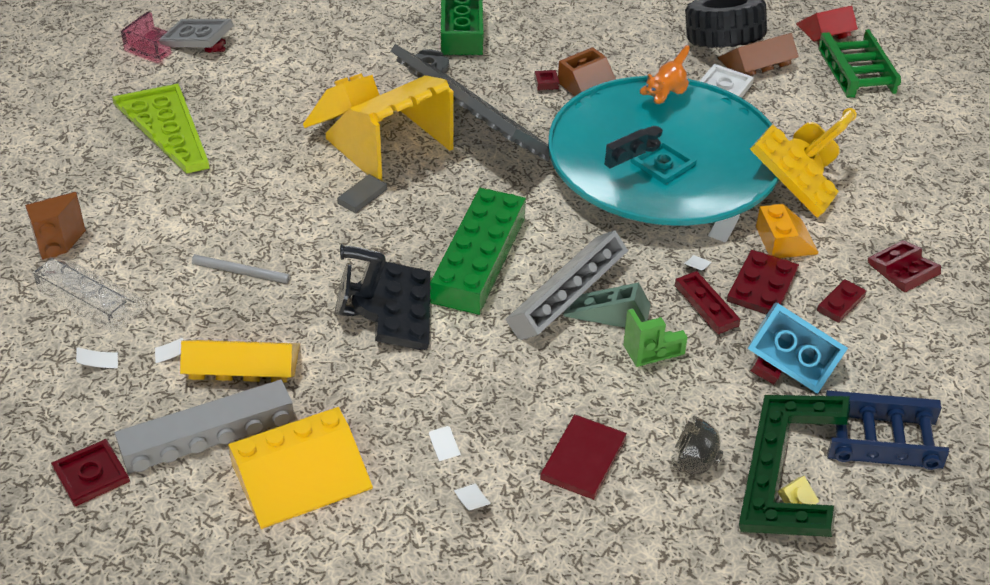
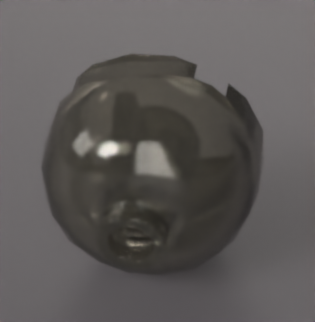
(697, 448)

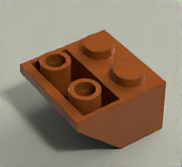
(584, 71)

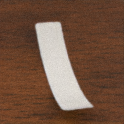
(720, 231)
(110, 359)
(445, 448)

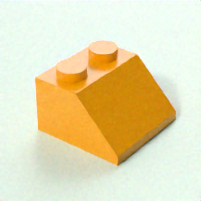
(784, 232)

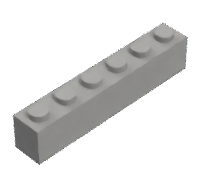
(566, 285)
(204, 426)

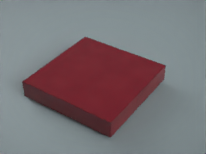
(90, 472)

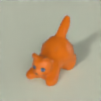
(669, 78)

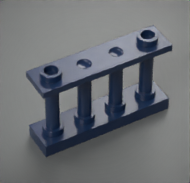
(896, 411)

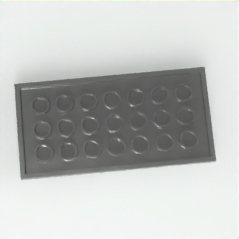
(476, 105)

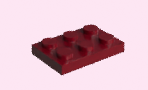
(762, 282)

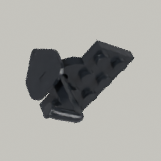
(390, 296)

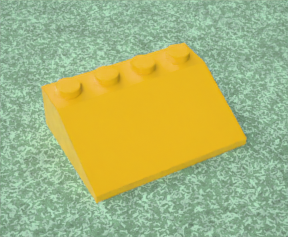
(299, 467)

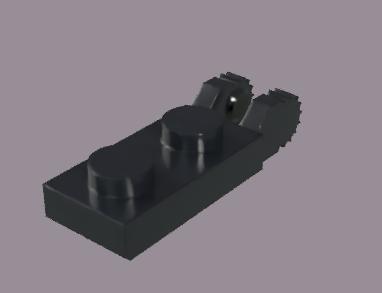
(632, 146)

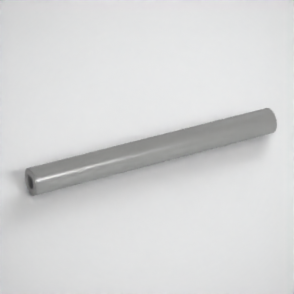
(240, 269)

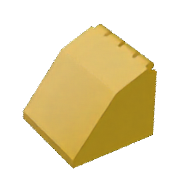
(423, 100)

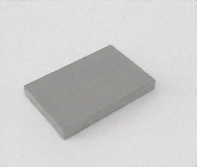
(196, 32)

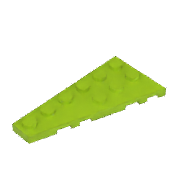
(167, 121)

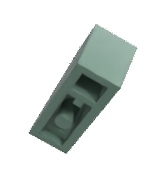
(610, 305)

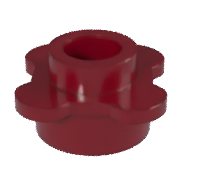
(217, 47)

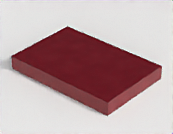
(583, 456)

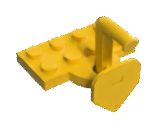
(802, 160)

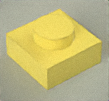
(798, 492)

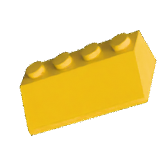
(238, 359)

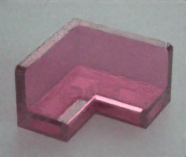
(142, 39)

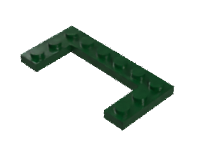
(759, 507)

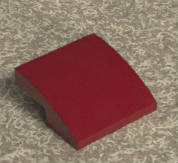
(904, 265)

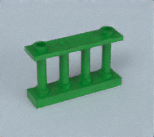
(846, 74)

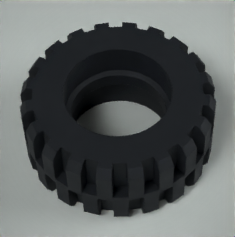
(725, 22)

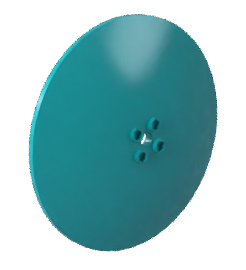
(703, 142)

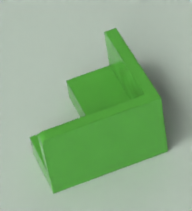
(648, 341)

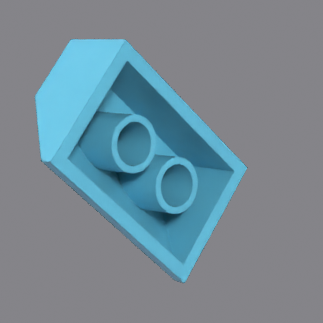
(797, 347)

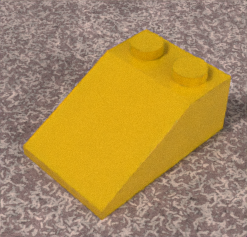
(341, 98)

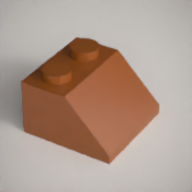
(56, 224)

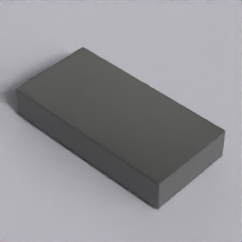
(362, 193)

